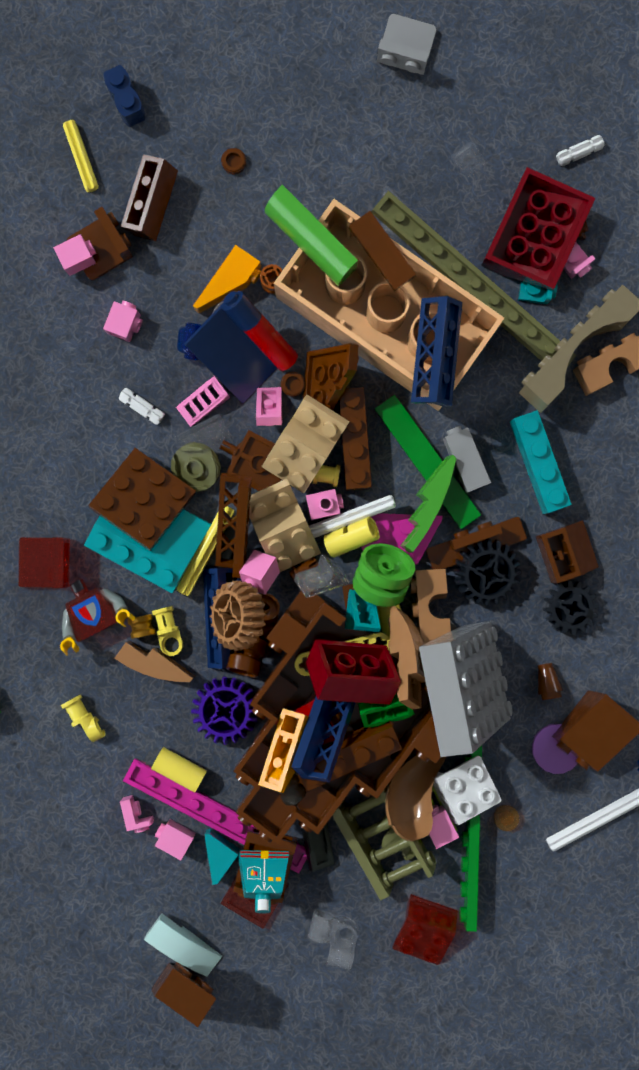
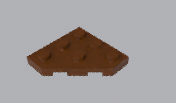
(330, 372)

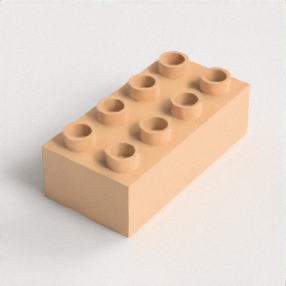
(373, 315)

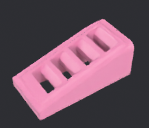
(223, 396)

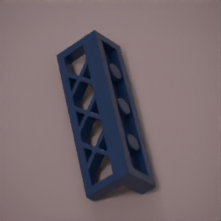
(442, 351)
(213, 579)
(315, 733)

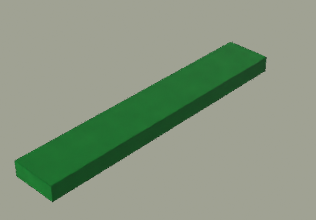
(425, 458)

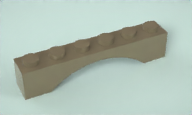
(549, 381)

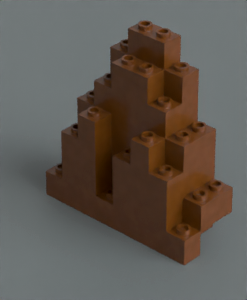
(287, 689)

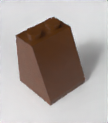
(596, 730)

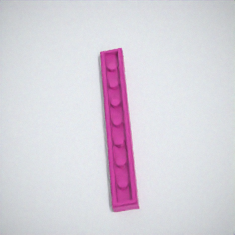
(196, 805)

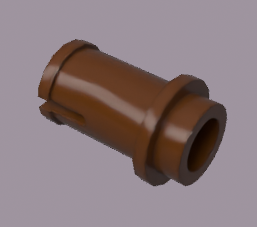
(304, 566)

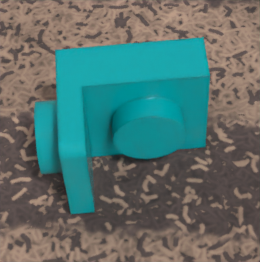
(536, 294)

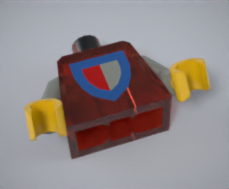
(90, 614)

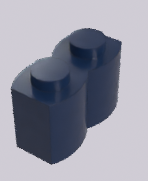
(124, 95)

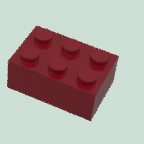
(352, 672)

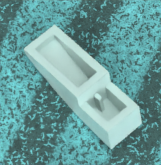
(182, 946)

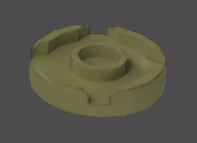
(196, 466)

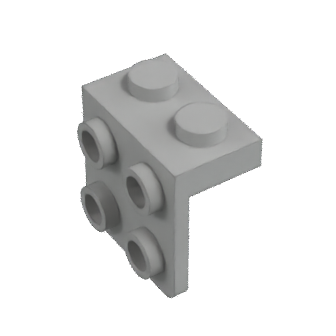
(406, 44)

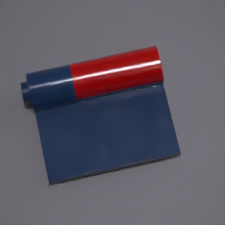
(240, 346)

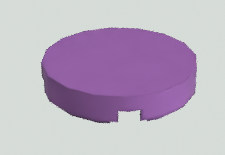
(548, 755)

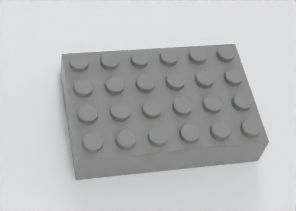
(465, 687)

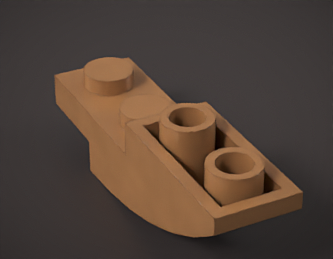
(405, 646)

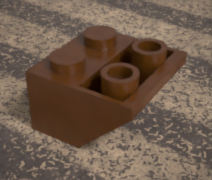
(567, 552)

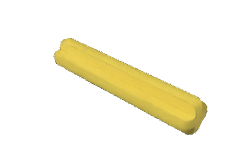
(80, 156)

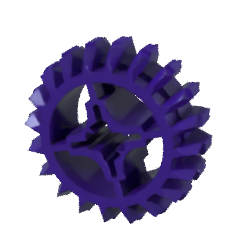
(217, 701)

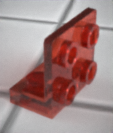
(44, 562)
(426, 930)

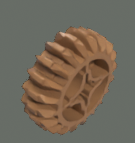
(237, 615)

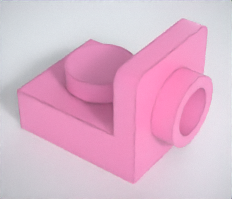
(578, 262)
(131, 810)

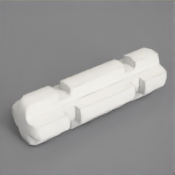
(580, 150)
(141, 406)

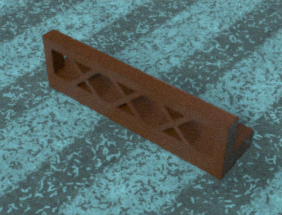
(242, 522)

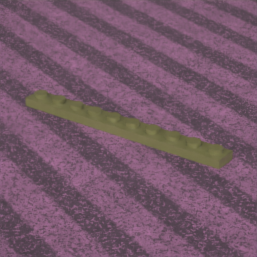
(465, 274)

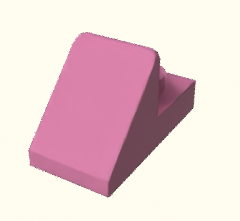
(269, 406)

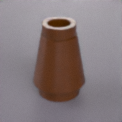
(548, 682)

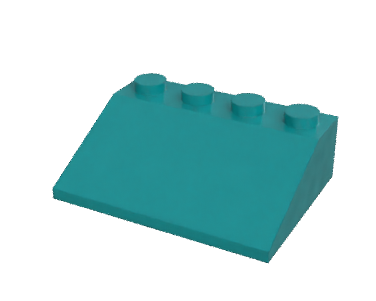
(165, 562)

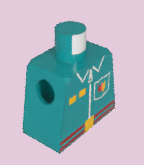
(263, 876)

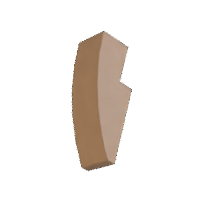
(153, 664)

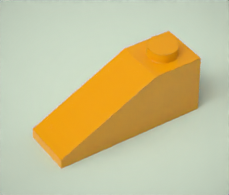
(233, 275)
(277, 768)

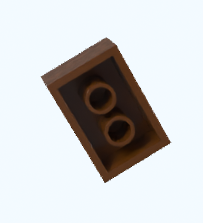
(183, 994)

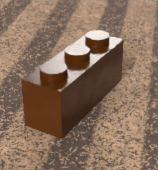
(149, 197)

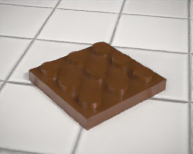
(142, 499)

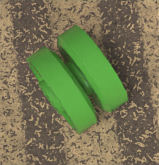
(383, 575)

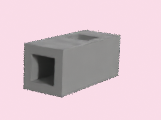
(468, 461)

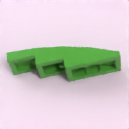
(432, 495)

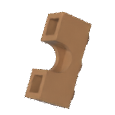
(594, 373)
(428, 587)

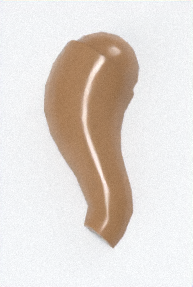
(409, 798)

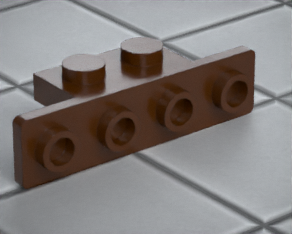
(445, 554)

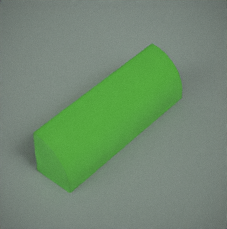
(310, 236)

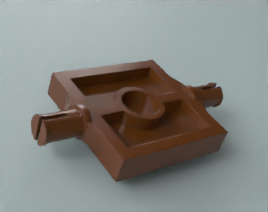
(249, 458)

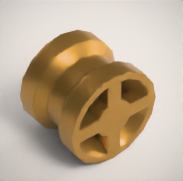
(141, 626)

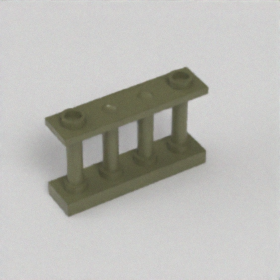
(370, 858)

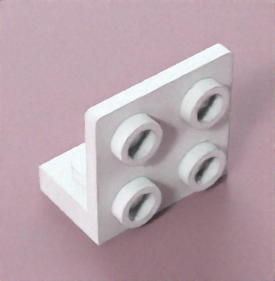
(466, 790)

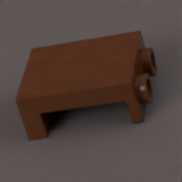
(255, 842)

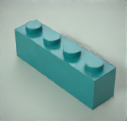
(540, 462)

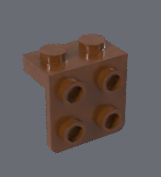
(109, 245)

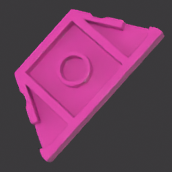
(395, 529)

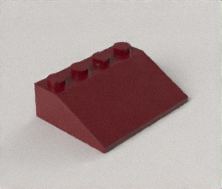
(538, 230)

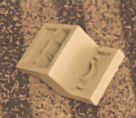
(305, 443)
(282, 525)

